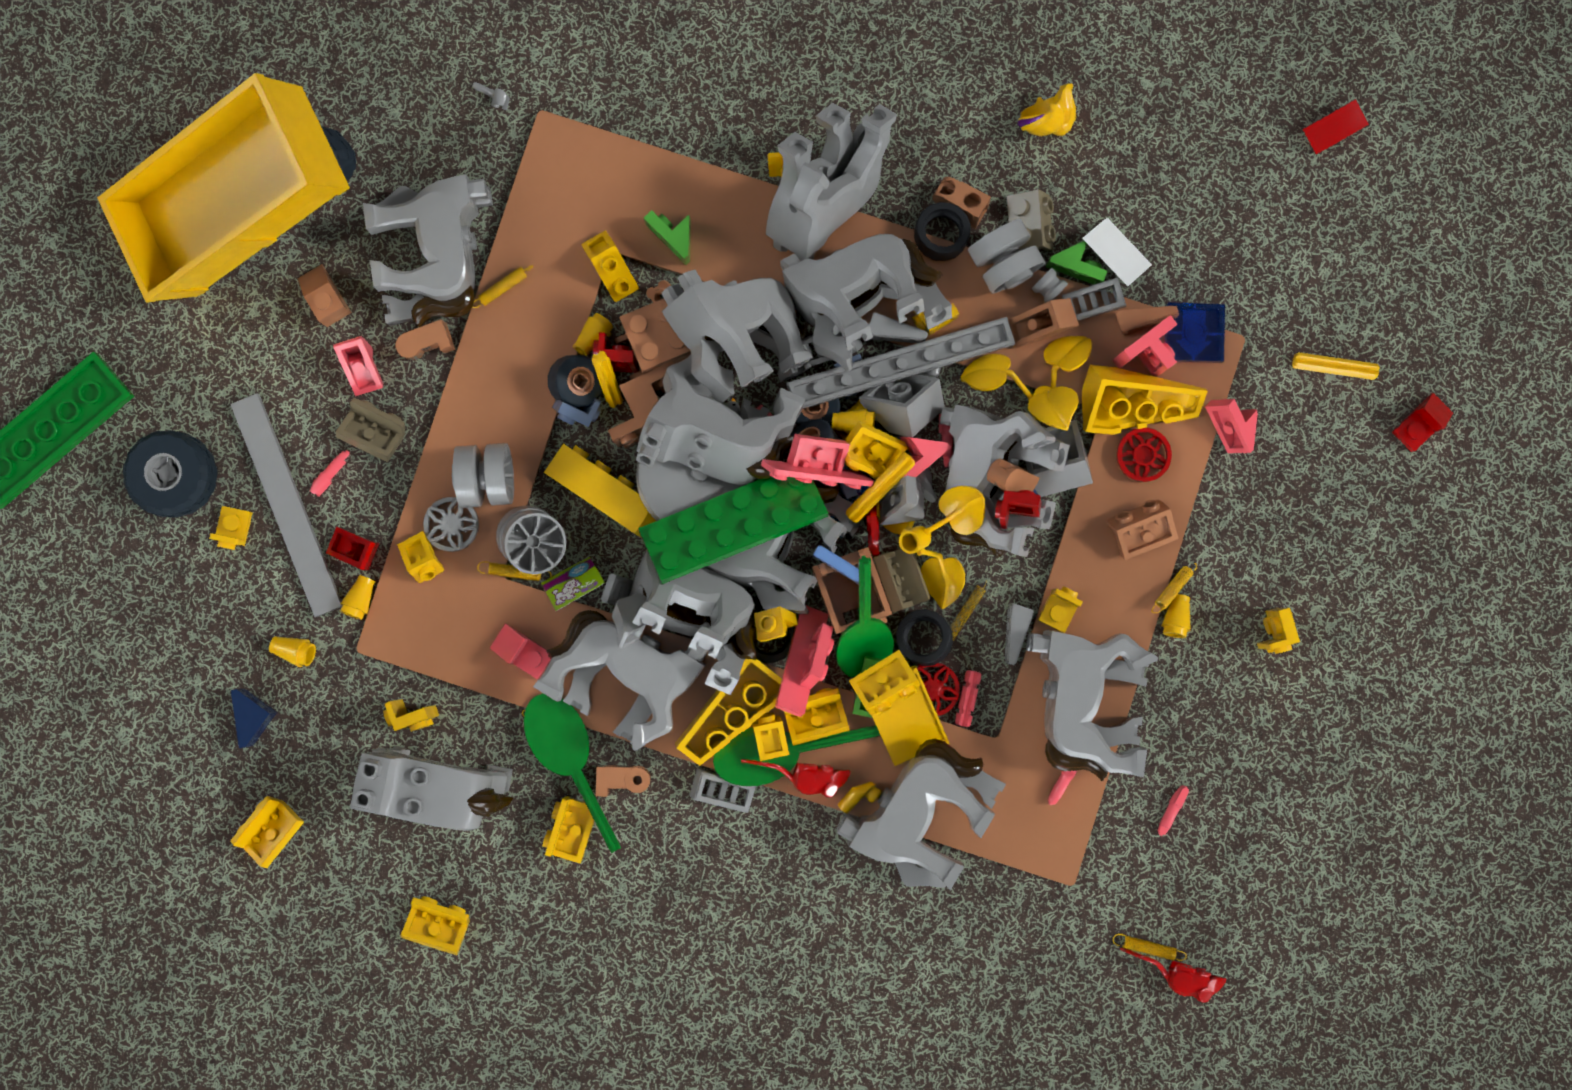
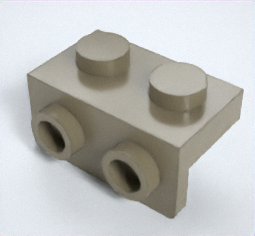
(1035, 211)
(371, 429)
(901, 579)

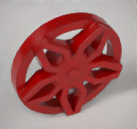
(1144, 454)
(873, 531)
(936, 687)

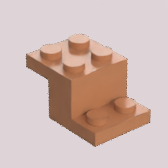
(641, 398)

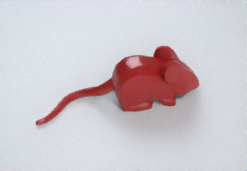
(810, 778)
(1185, 979)

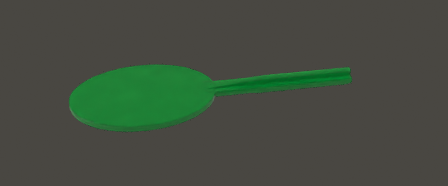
(865, 636)
(562, 746)
(731, 769)

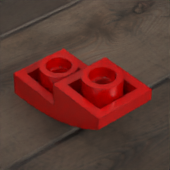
(1335, 126)

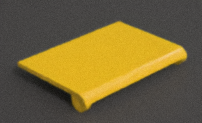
(909, 724)

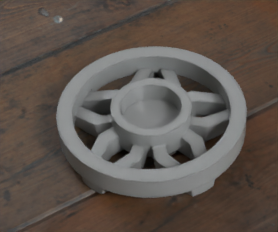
(450, 524)

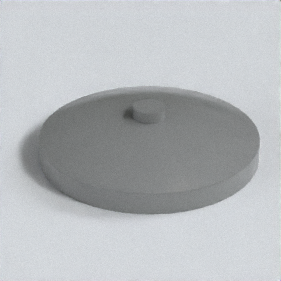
(675, 487)

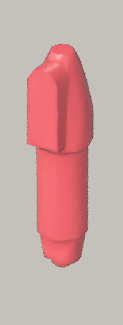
(948, 438)
(324, 480)
(1060, 786)
(1175, 804)

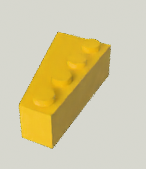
(599, 488)
(729, 715)

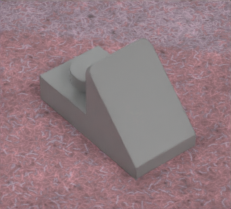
(902, 503)

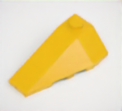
(1128, 399)

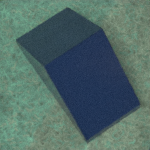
(250, 716)

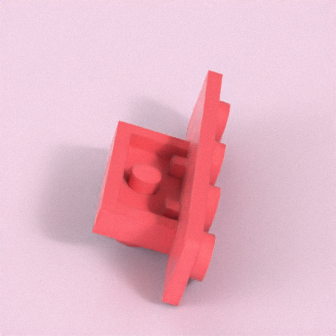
(819, 460)
(805, 661)

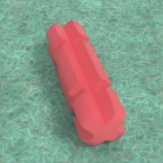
(968, 698)

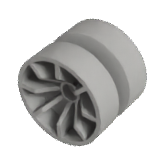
(1010, 263)
(474, 476)
(531, 539)

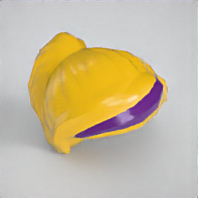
(1050, 115)

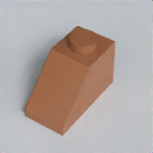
(323, 296)
(1043, 322)

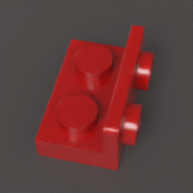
(620, 356)

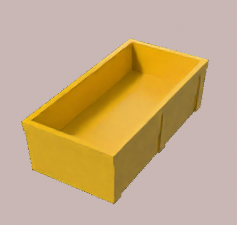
(222, 189)

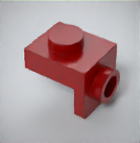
(1018, 503)

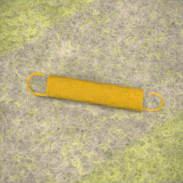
(502, 286)
(509, 571)
(1174, 588)
(1150, 948)

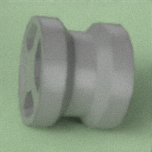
(1049, 286)

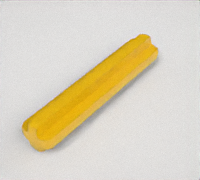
(1335, 366)
(607, 379)
(880, 487)

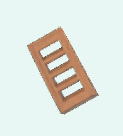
(1141, 318)

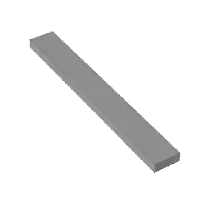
(903, 363)
(286, 505)

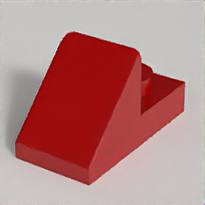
(1423, 422)
(352, 548)

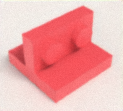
(1150, 350)

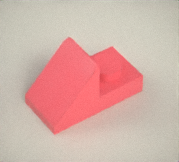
(358, 365)
(1233, 425)
(924, 453)
(521, 651)

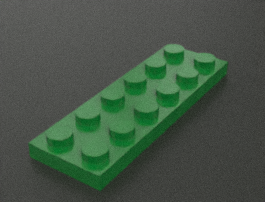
(57, 423)
(730, 525)

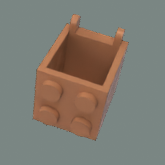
(652, 338)
(842, 593)

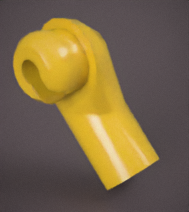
(857, 793)

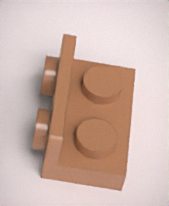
(1143, 528)

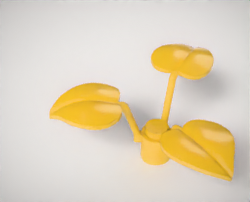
(1048, 404)
(943, 577)

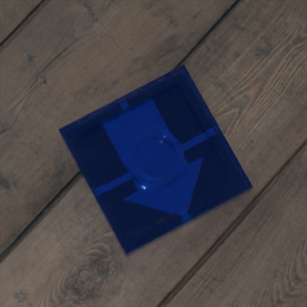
(1198, 332)

